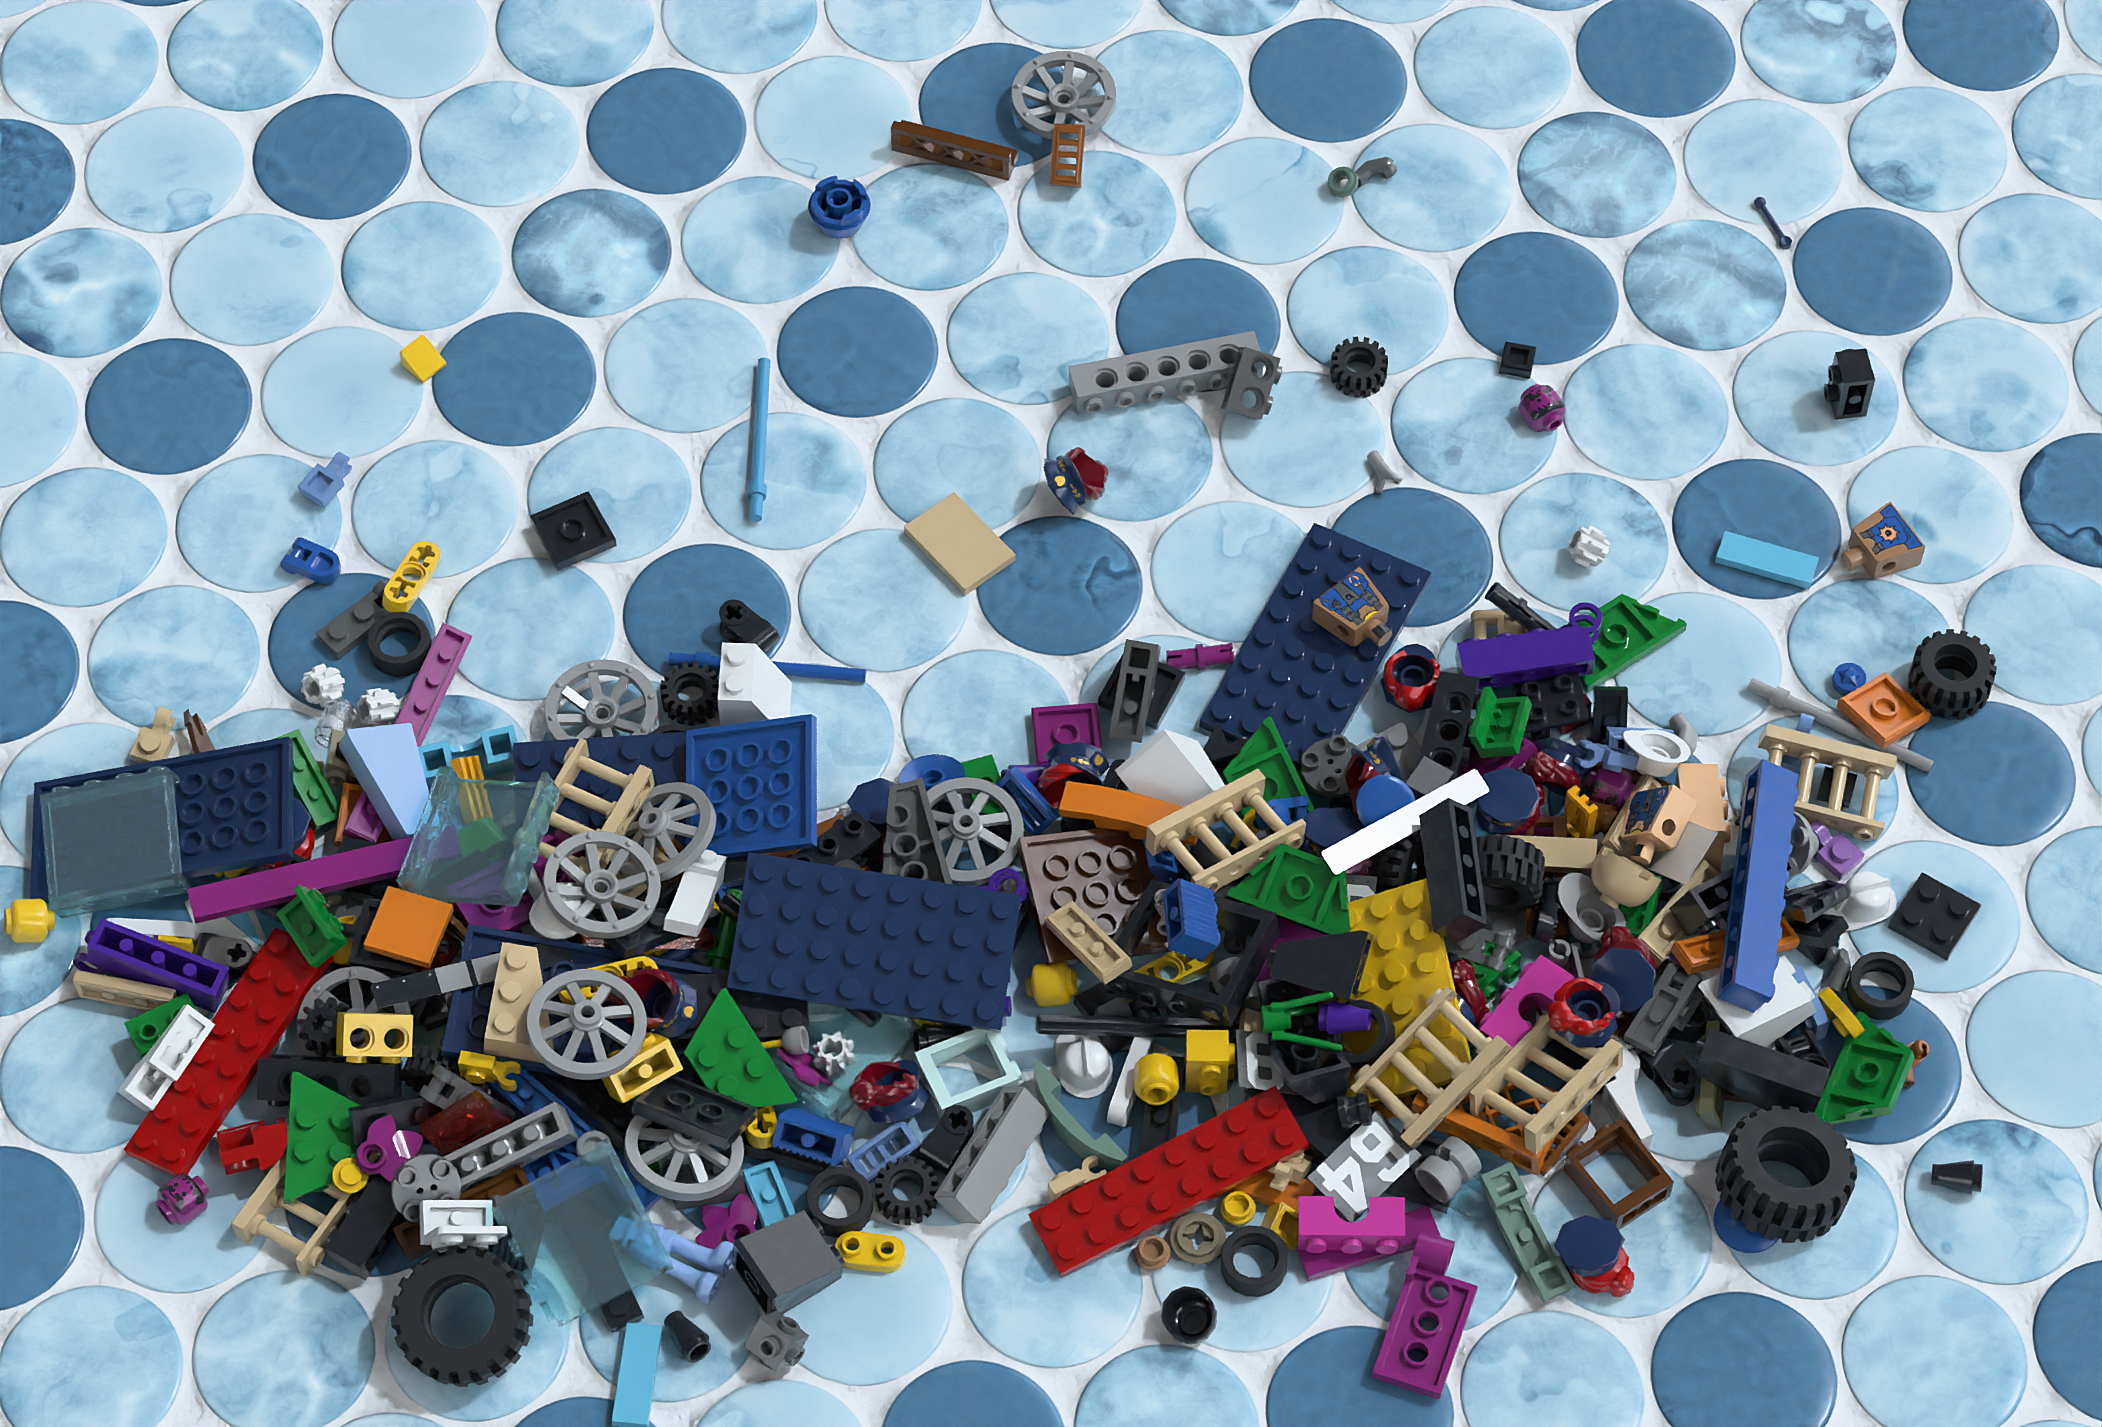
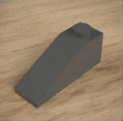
(1134, 690)

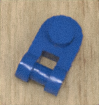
(321, 565)
(1282, 807)

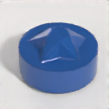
(1848, 678)

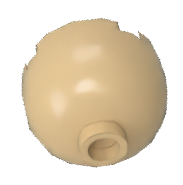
(1622, 880)

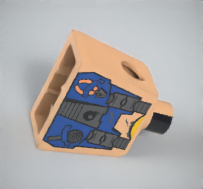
(1655, 821)

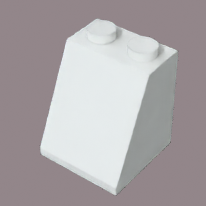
(751, 686)
(1170, 770)
(1773, 1019)

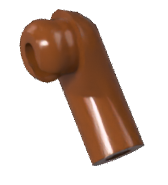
(1920, 1050)

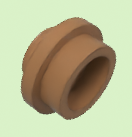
(1152, 1253)

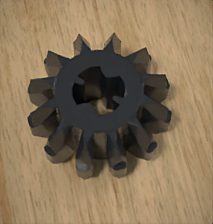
(315, 1021)

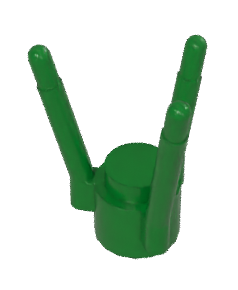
(1278, 1017)

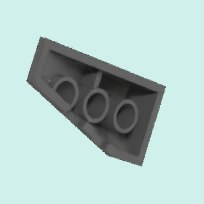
(912, 837)

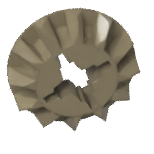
(1188, 1227)

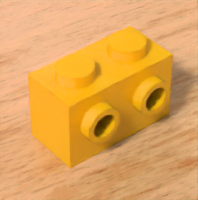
(1208, 1061)
(651, 1066)

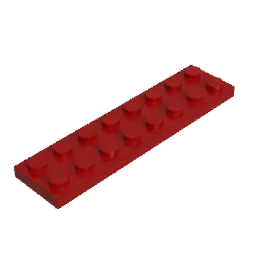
(227, 1060)
(1168, 1181)

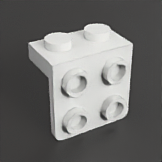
(458, 1223)

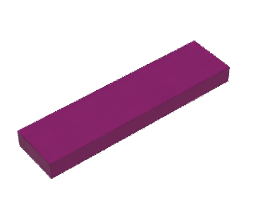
(1334, 1261)

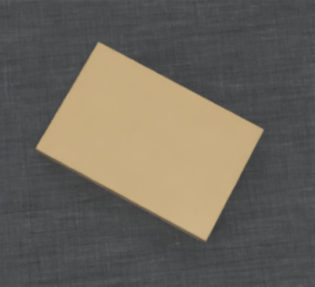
(959, 543)

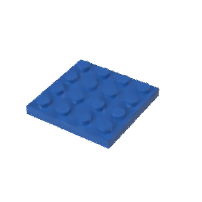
(758, 782)

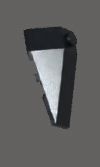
(1306, 1069)

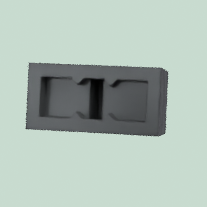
(1243, 380)

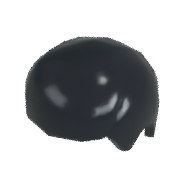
(1189, 1315)

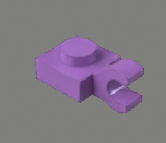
(1836, 853)

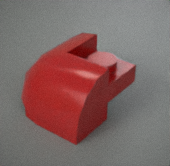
(252, 1145)

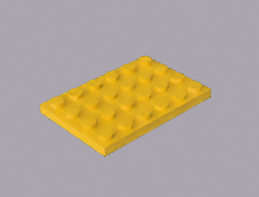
(1399, 976)

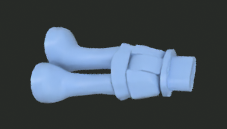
(715, 1260)

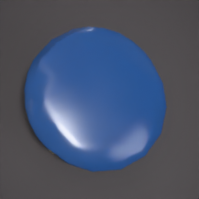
(1382, 797)

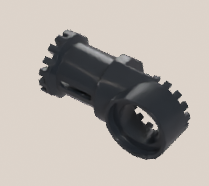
(1548, 913)

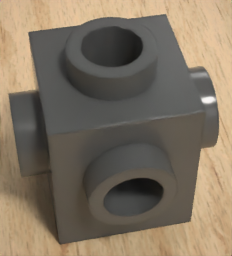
(777, 1341)

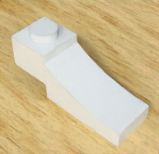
(696, 895)
(166, 1059)
(1621, 1098)

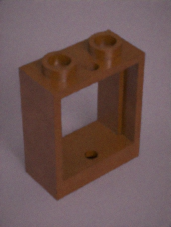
(1638, 1202)

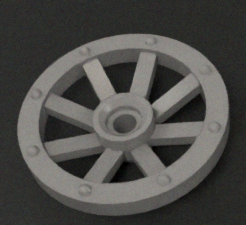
(1064, 98)
(601, 705)
(658, 827)
(973, 834)
(602, 881)
(333, 979)
(585, 1027)
(682, 1150)

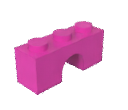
(1534, 990)
(1323, 1230)

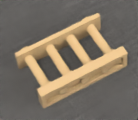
(1842, 758)
(1222, 806)
(618, 814)
(1465, 1076)
(1559, 1106)
(270, 1195)

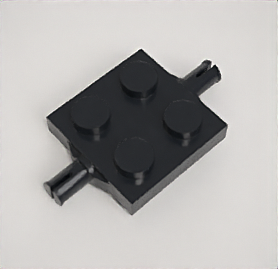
(371, 960)

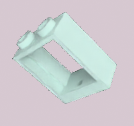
(975, 1098)

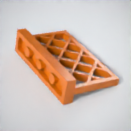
(1487, 1135)

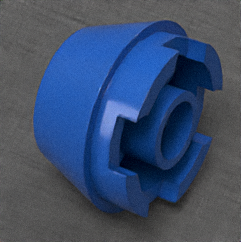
(839, 207)

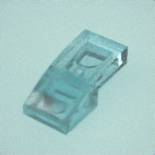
(1472, 1198)

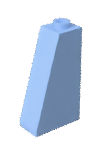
(390, 774)

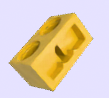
(374, 1027)

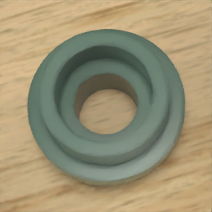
(1337, 176)

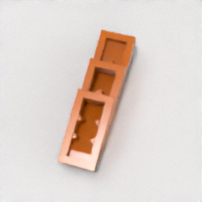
(1116, 809)

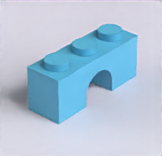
(493, 748)

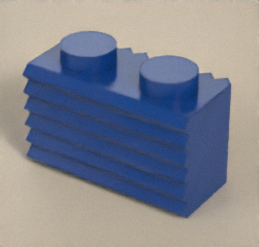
(1191, 919)
(813, 1136)

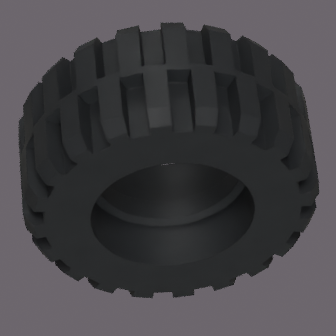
(1775, 1207)
(428, 1283)

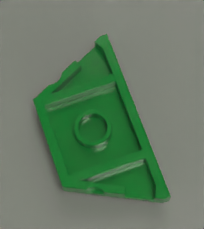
(1626, 636)
(1268, 754)
(1298, 890)
(733, 1059)
(1865, 1076)
(316, 1137)

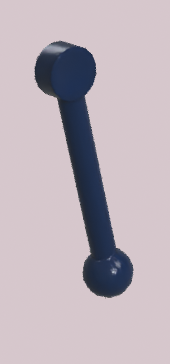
(1785, 241)

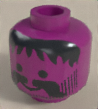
(1542, 408)
(1609, 787)
(182, 1199)

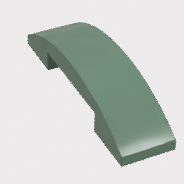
(1068, 1129)
(1524, 1234)

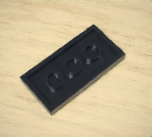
(765, 1014)

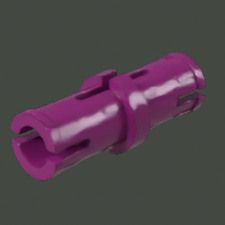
(1200, 656)

